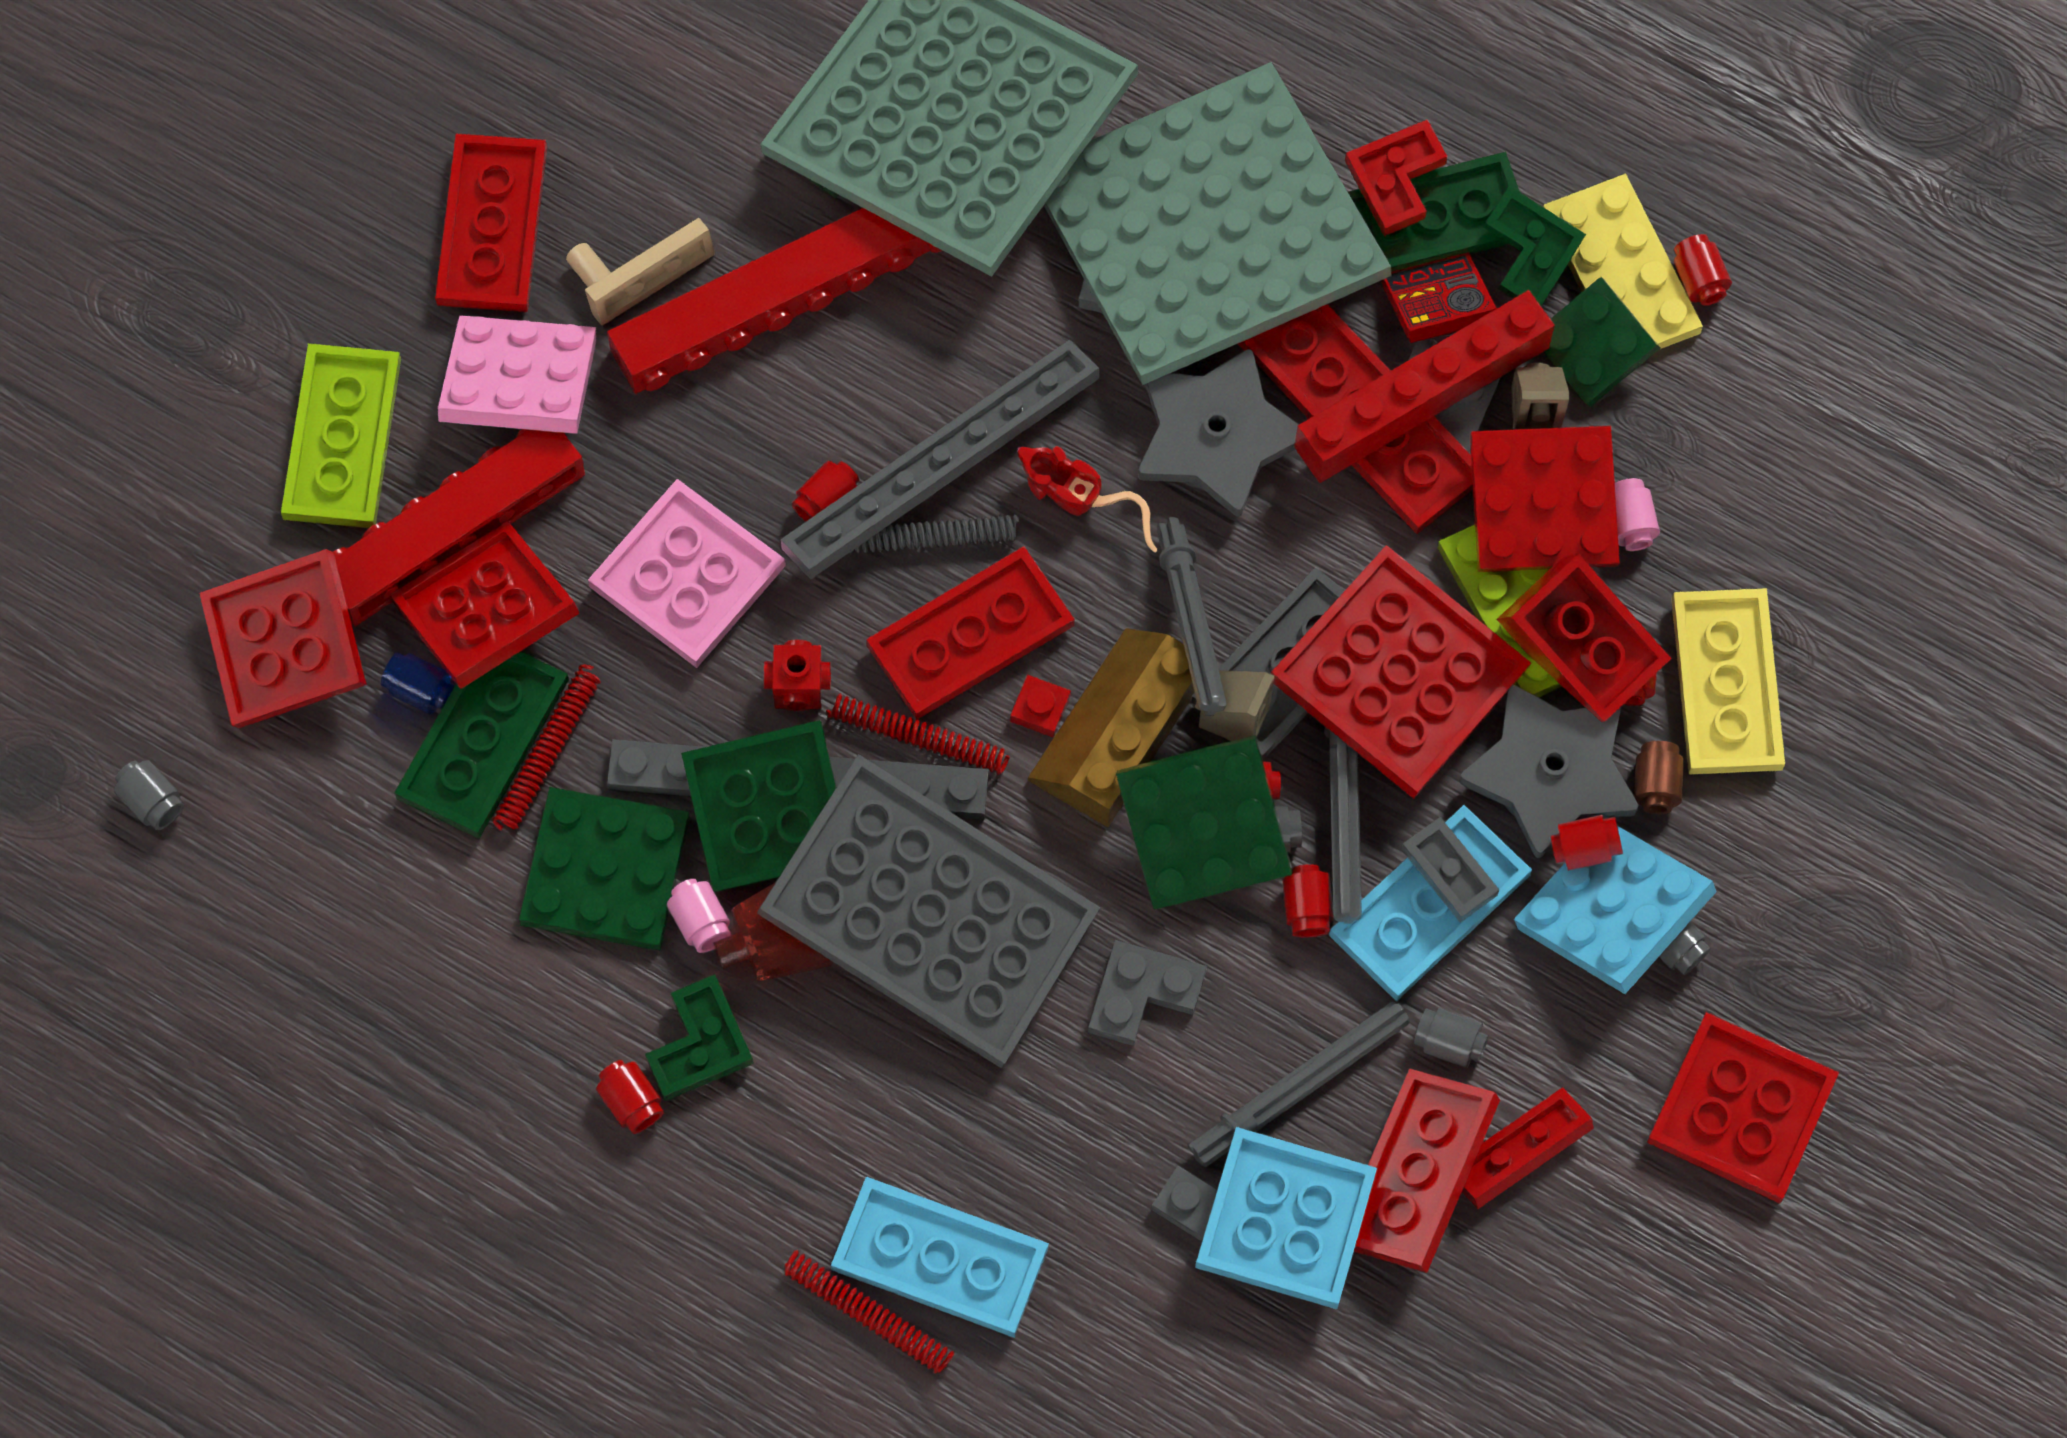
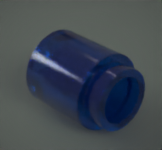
(417, 682)

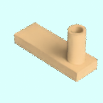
(619, 290)

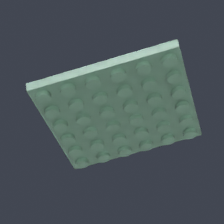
(951, 118)
(1211, 224)

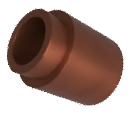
(1659, 777)

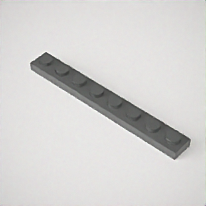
(939, 459)
(661, 770)

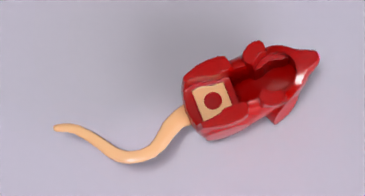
(1073, 484)

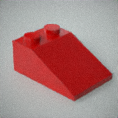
(1584, 636)

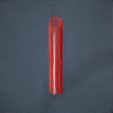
(919, 740)
(553, 747)
(896, 1339)

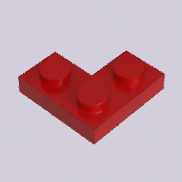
(1385, 172)

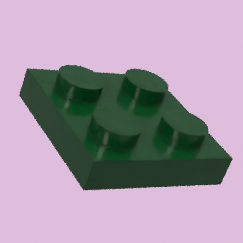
(1598, 342)

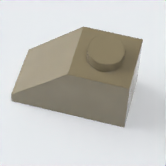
(1539, 397)
(1246, 707)

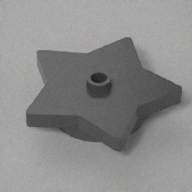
(1212, 461)
(1542, 798)

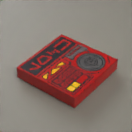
(1438, 296)

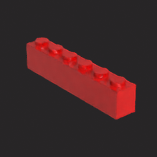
(1424, 386)
(464, 508)

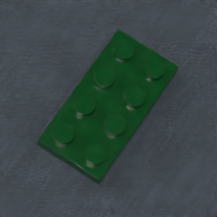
(1457, 208)
(481, 742)

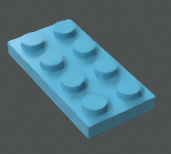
(1406, 922)
(939, 1256)

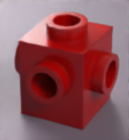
(797, 676)

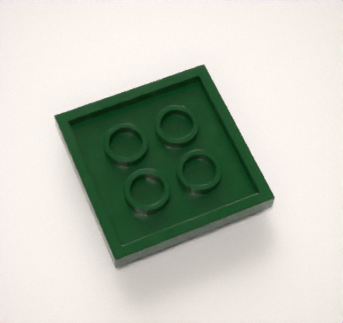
(758, 800)
(1204, 822)
(604, 868)

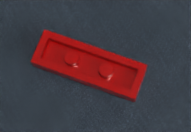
(1525, 1146)

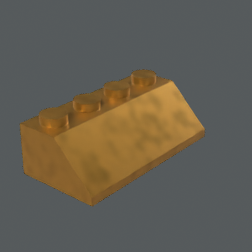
(1117, 723)

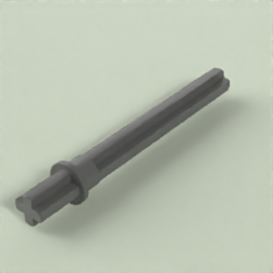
(1178, 561)
(1345, 830)
(1300, 1082)

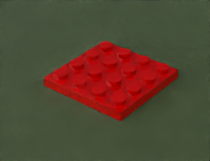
(1399, 671)

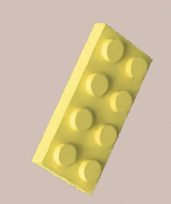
(1629, 257)
(1728, 681)

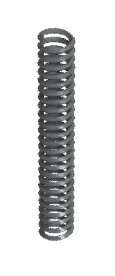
(936, 532)

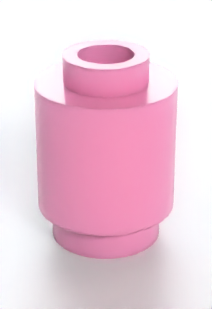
(1635, 515)
(698, 914)

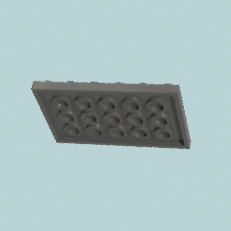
(929, 910)

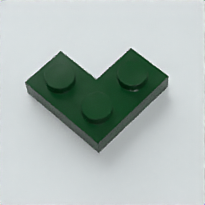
(1541, 237)
(712, 1044)

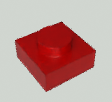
(1040, 706)

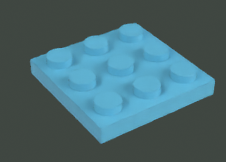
(1617, 912)
(1286, 1218)

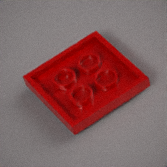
(1544, 497)
(484, 604)
(282, 638)
(1743, 1107)

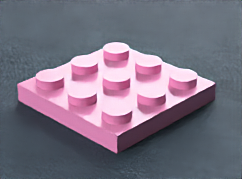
(517, 374)
(686, 573)

